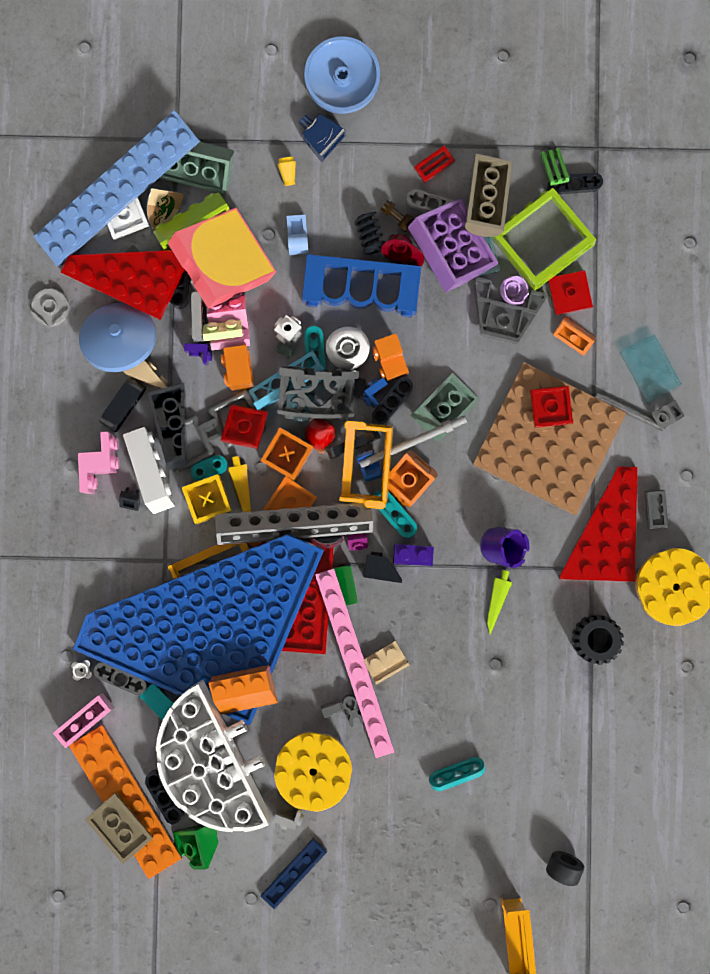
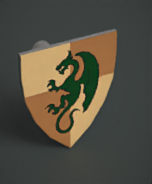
(162, 206)

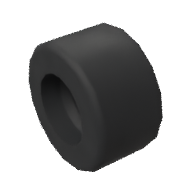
(565, 868)

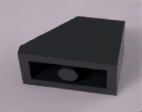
(380, 568)

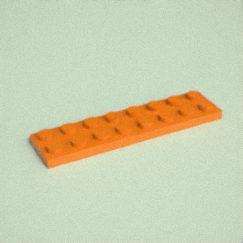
(112, 775)

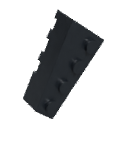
(169, 415)

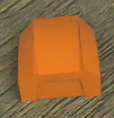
(410, 478)

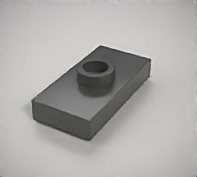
(656, 509)

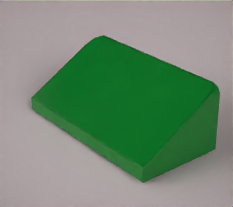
(347, 584)

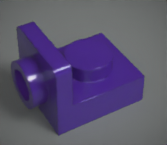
(195, 350)

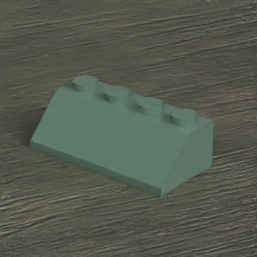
(204, 168)

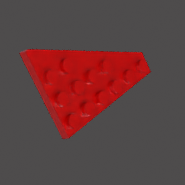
(609, 540)

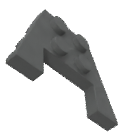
(501, 319)

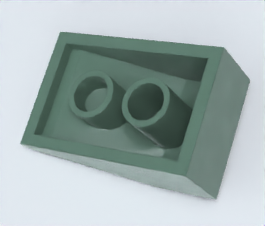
(446, 403)

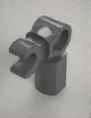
(348, 703)

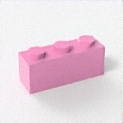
(83, 720)

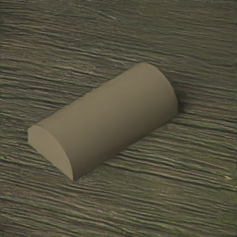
(488, 196)

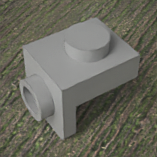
(283, 820)

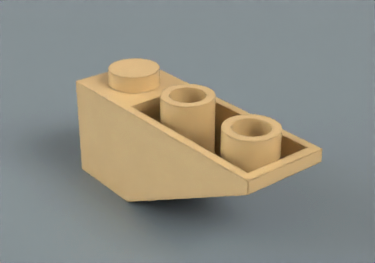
(146, 373)

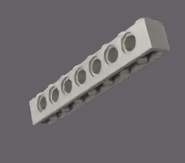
(298, 522)

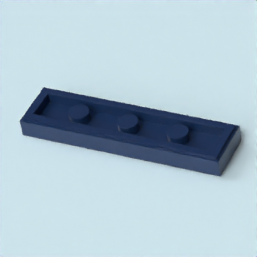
(293, 873)

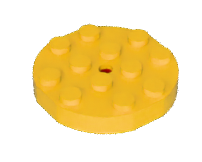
(692, 586)
(310, 789)

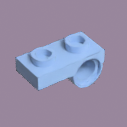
(297, 235)

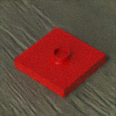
(570, 293)
(551, 406)
(244, 426)

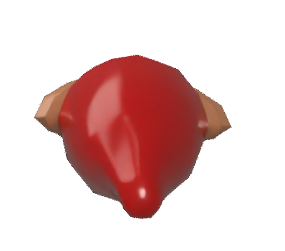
(320, 434)

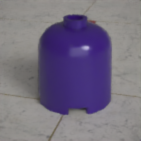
(504, 546)

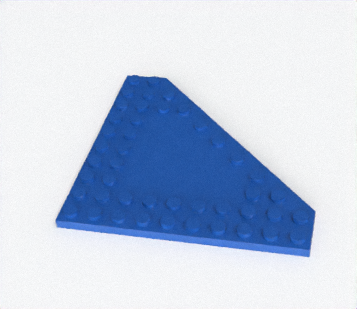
(207, 620)

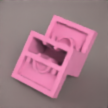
(231, 309)
(98, 463)

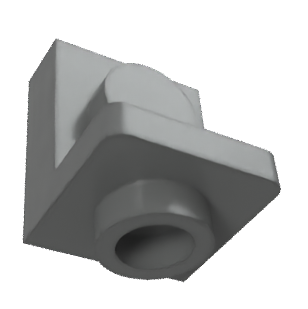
(668, 414)

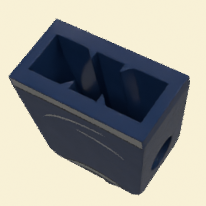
(321, 135)

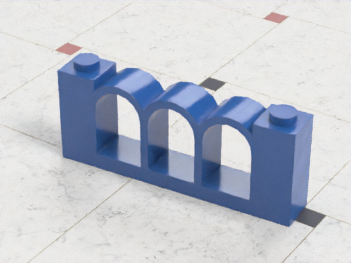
(315, 275)

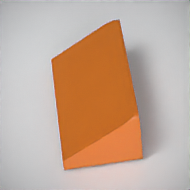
(574, 336)

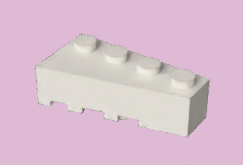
(148, 470)

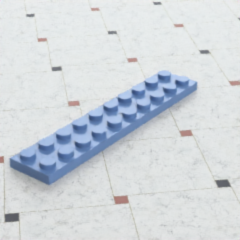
(116, 188)

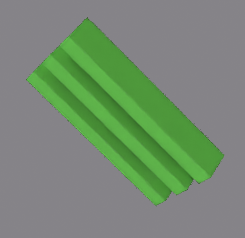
(552, 155)

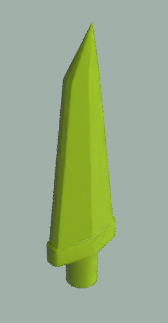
(499, 593)

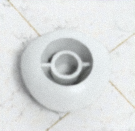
(347, 347)

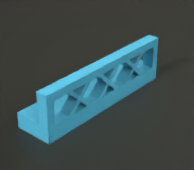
(273, 396)

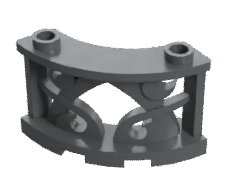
(343, 379)

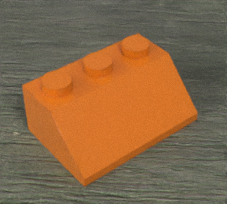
(243, 689)

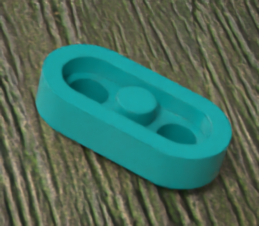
(209, 468)

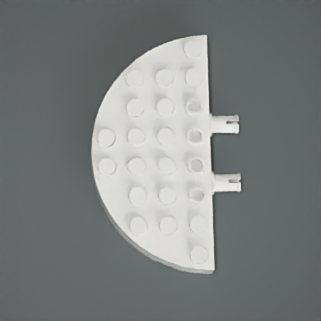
(205, 767)

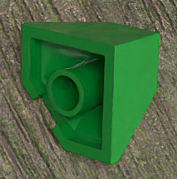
(197, 844)

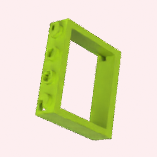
(537, 281)

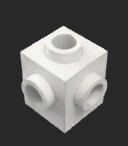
(288, 336)

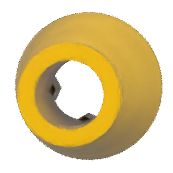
(287, 170)

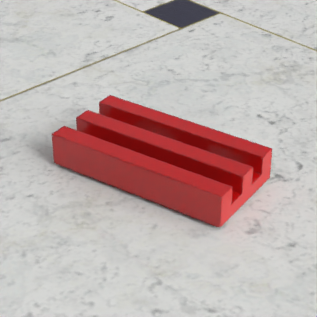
(421, 173)

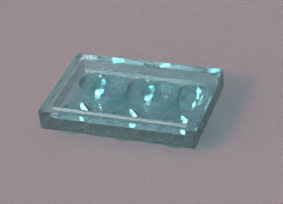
(650, 368)

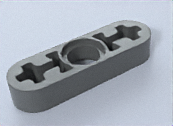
(131, 689)

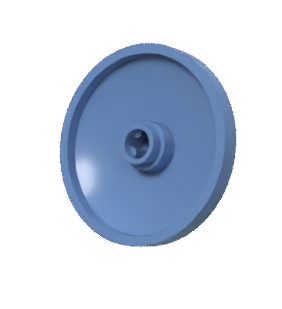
(342, 75)
(117, 337)

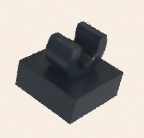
(129, 500)

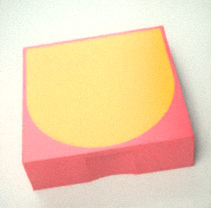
(221, 257)

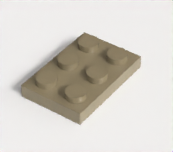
(119, 828)

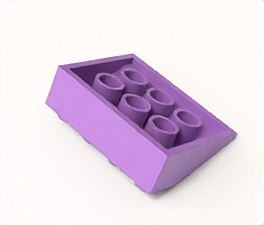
(449, 248)

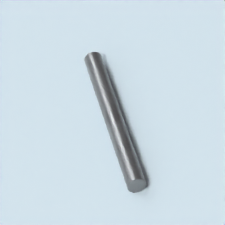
(629, 411)

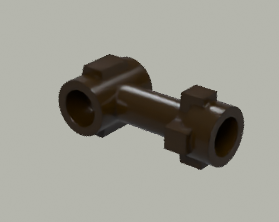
(404, 221)

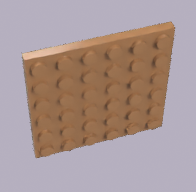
(551, 460)

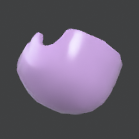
(514, 290)

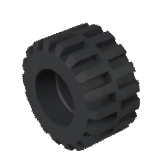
(613, 643)

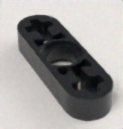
(589, 186)
(359, 441)

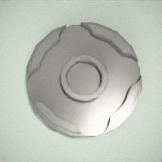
(50, 307)

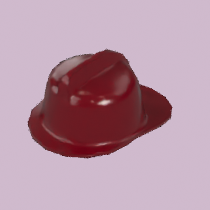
(402, 251)

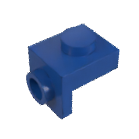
(374, 386)
(371, 471)

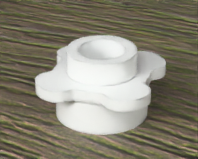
(86, 670)

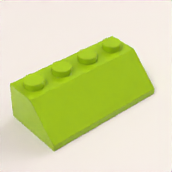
(210, 207)

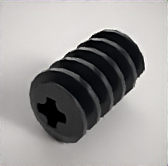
(368, 233)

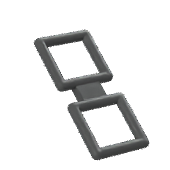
(214, 428)

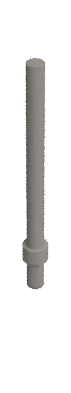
(447, 427)

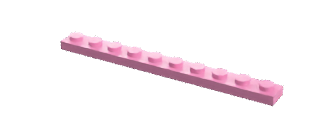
(354, 663)

